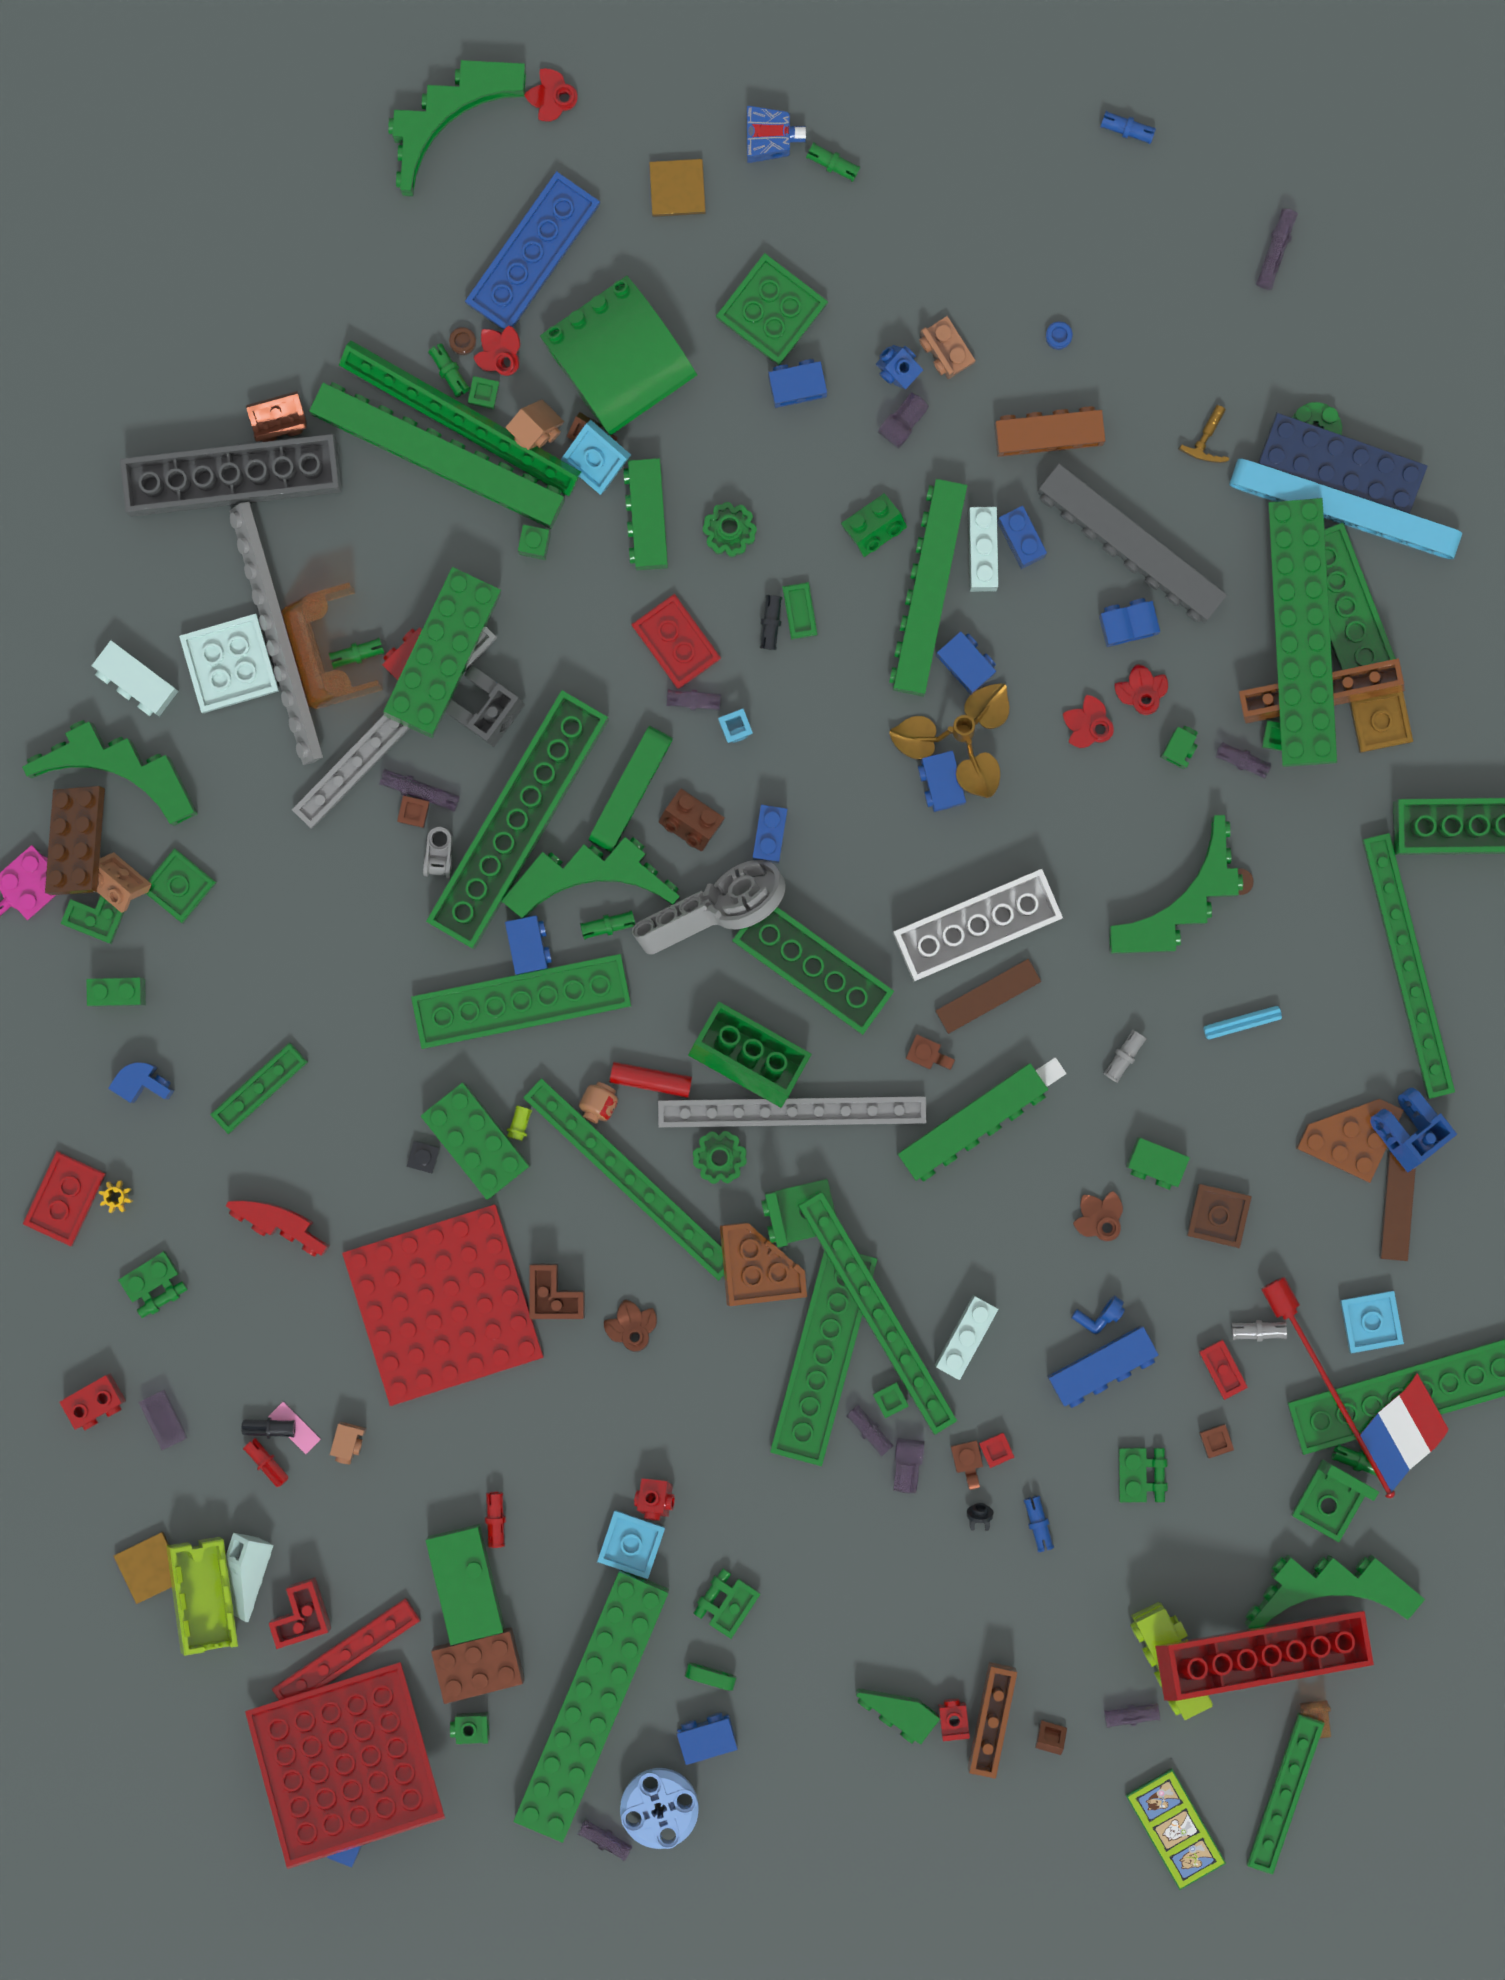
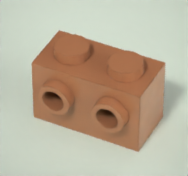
(535, 425)

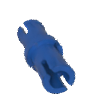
(1128, 127)
(1038, 1523)

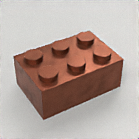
(477, 1666)

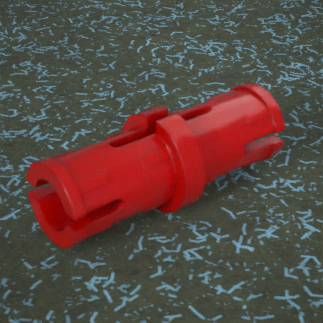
(495, 1519)

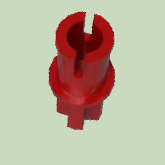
(266, 1462)

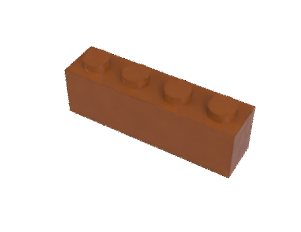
(1049, 432)
(992, 1720)

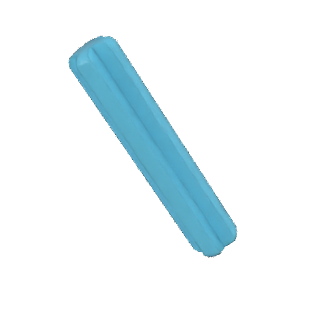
(1242, 1022)

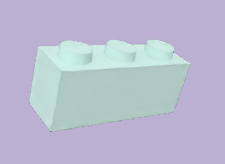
(983, 549)
(134, 679)
(966, 1337)

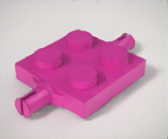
(24, 884)

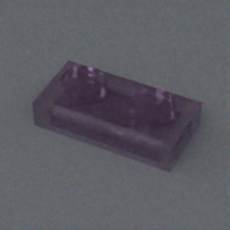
(163, 1420)

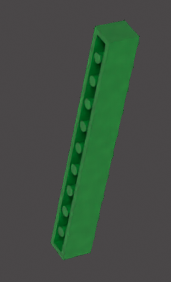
(437, 455)

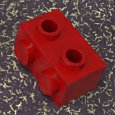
(93, 1401)

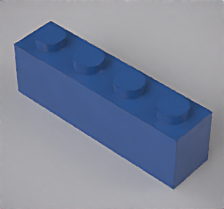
(1102, 1366)

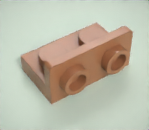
(947, 348)
(119, 882)

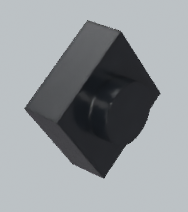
(423, 1157)

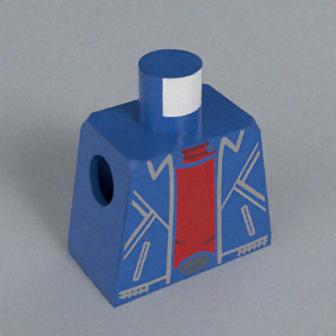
(770, 134)

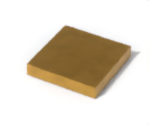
(677, 187)
(1381, 722)
(146, 1567)

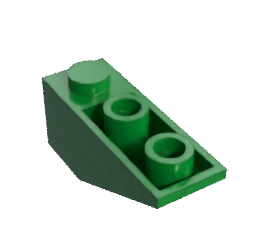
(904, 1712)

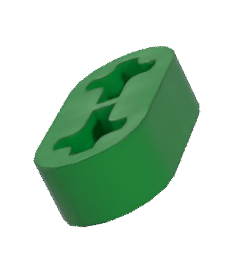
(710, 1676)

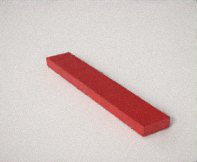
(349, 1651)

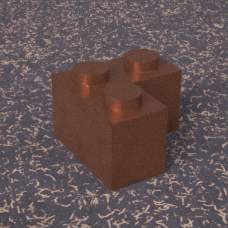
(547, 1301)

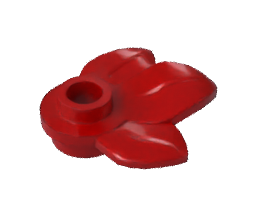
(548, 95)
(496, 348)
(1141, 686)
(1085, 720)

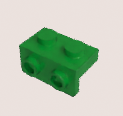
(874, 525)

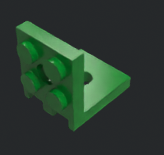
(785, 1215)
(1345, 1491)

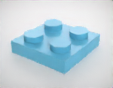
(596, 457)
(1371, 1321)
(631, 1544)

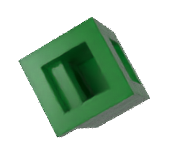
(1180, 746)
(478, 1721)

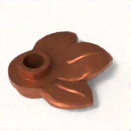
(1097, 1213)
(631, 1321)

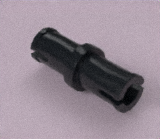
(771, 622)

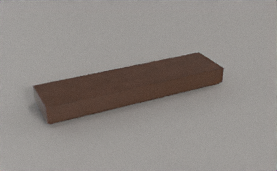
(988, 996)
(1397, 1211)

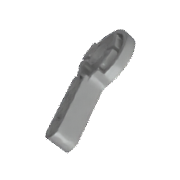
(744, 905)

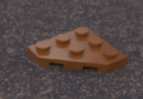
(1349, 1139)
(757, 1269)

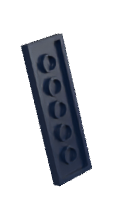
(1342, 463)

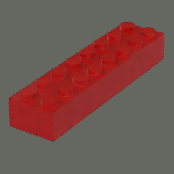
(1264, 1655)

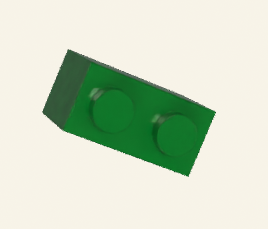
(116, 992)
(1158, 1163)

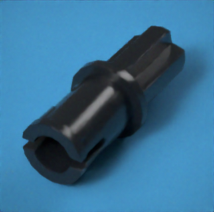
(269, 1428)

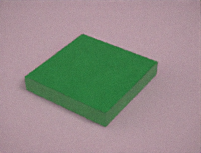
(179, 885)

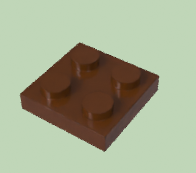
(1219, 1216)

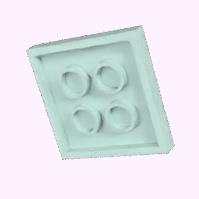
(229, 663)

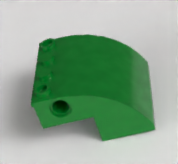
(618, 355)

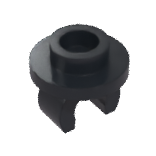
(979, 1514)

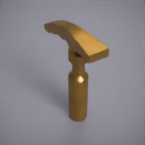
(1207, 432)

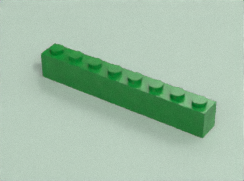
(929, 588)

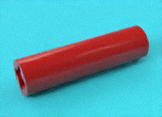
(650, 1079)

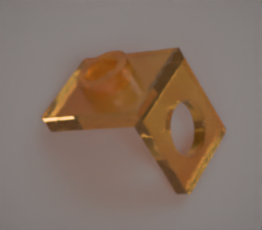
(1320, 1711)

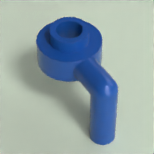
(1112, 1311)

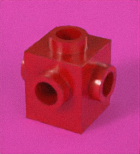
(653, 1490)

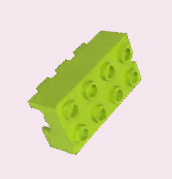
(202, 1596)
(1155, 1629)

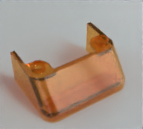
(319, 687)

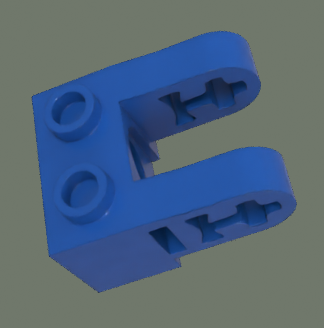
(1431, 1134)

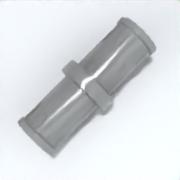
(1125, 1056)
(1259, 1330)

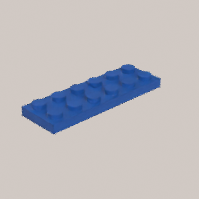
(532, 252)

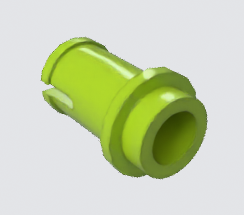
(519, 1123)

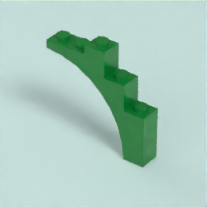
(477, 83)
(87, 750)
(623, 865)
(1191, 908)
(1297, 1585)

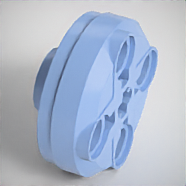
(674, 1816)

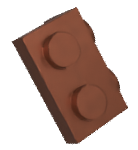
(277, 417)
(691, 820)

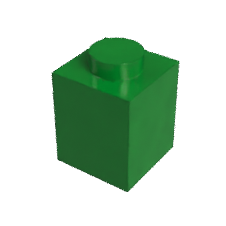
(534, 542)

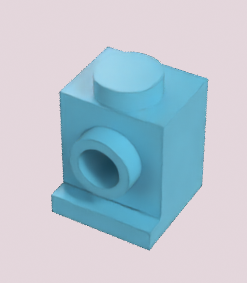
(735, 726)

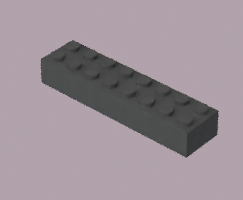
(230, 475)

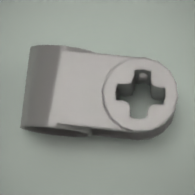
(438, 855)

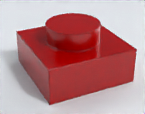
(996, 1450)

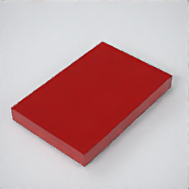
(676, 641)
(64, 1198)

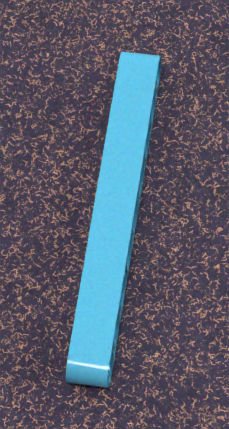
(1348, 509)

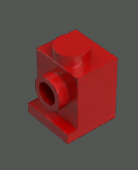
(951, 1708)

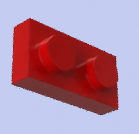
(1223, 1369)

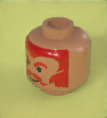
(598, 1102)

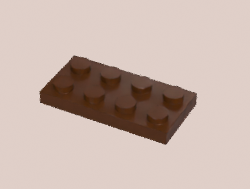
(75, 840)

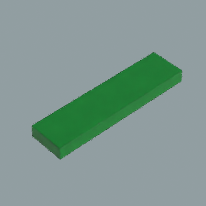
(259, 1088)

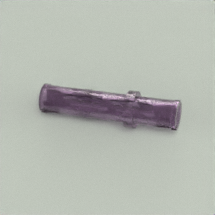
(1280, 238)
(420, 790)

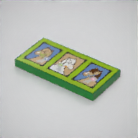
(1175, 1829)

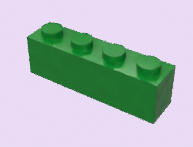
(647, 514)

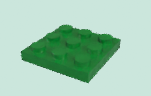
(771, 309)

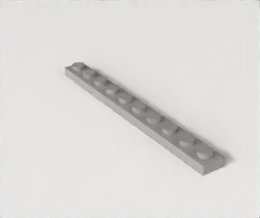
(276, 634)
(361, 759)
(793, 1112)

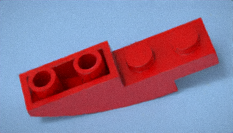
(269, 1217)

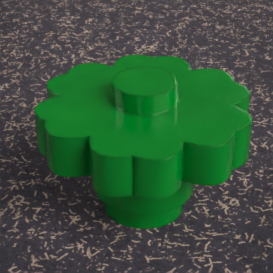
(729, 529)
(719, 1157)

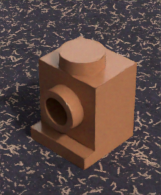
(347, 1442)

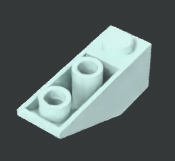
(246, 1566)

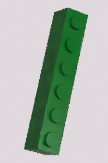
(972, 1122)

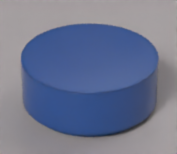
(1059, 335)

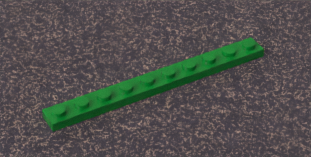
(458, 417)
(1408, 966)
(627, 1177)
(877, 1312)

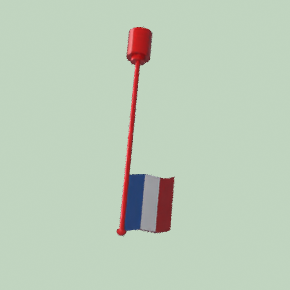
(1399, 1432)

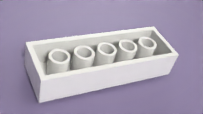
(977, 925)

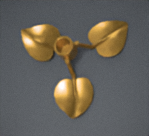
(978, 774)

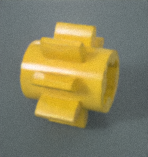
(122, 1199)

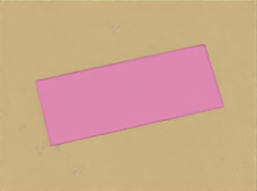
(304, 1436)

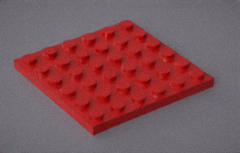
(442, 1305)
(344, 1765)

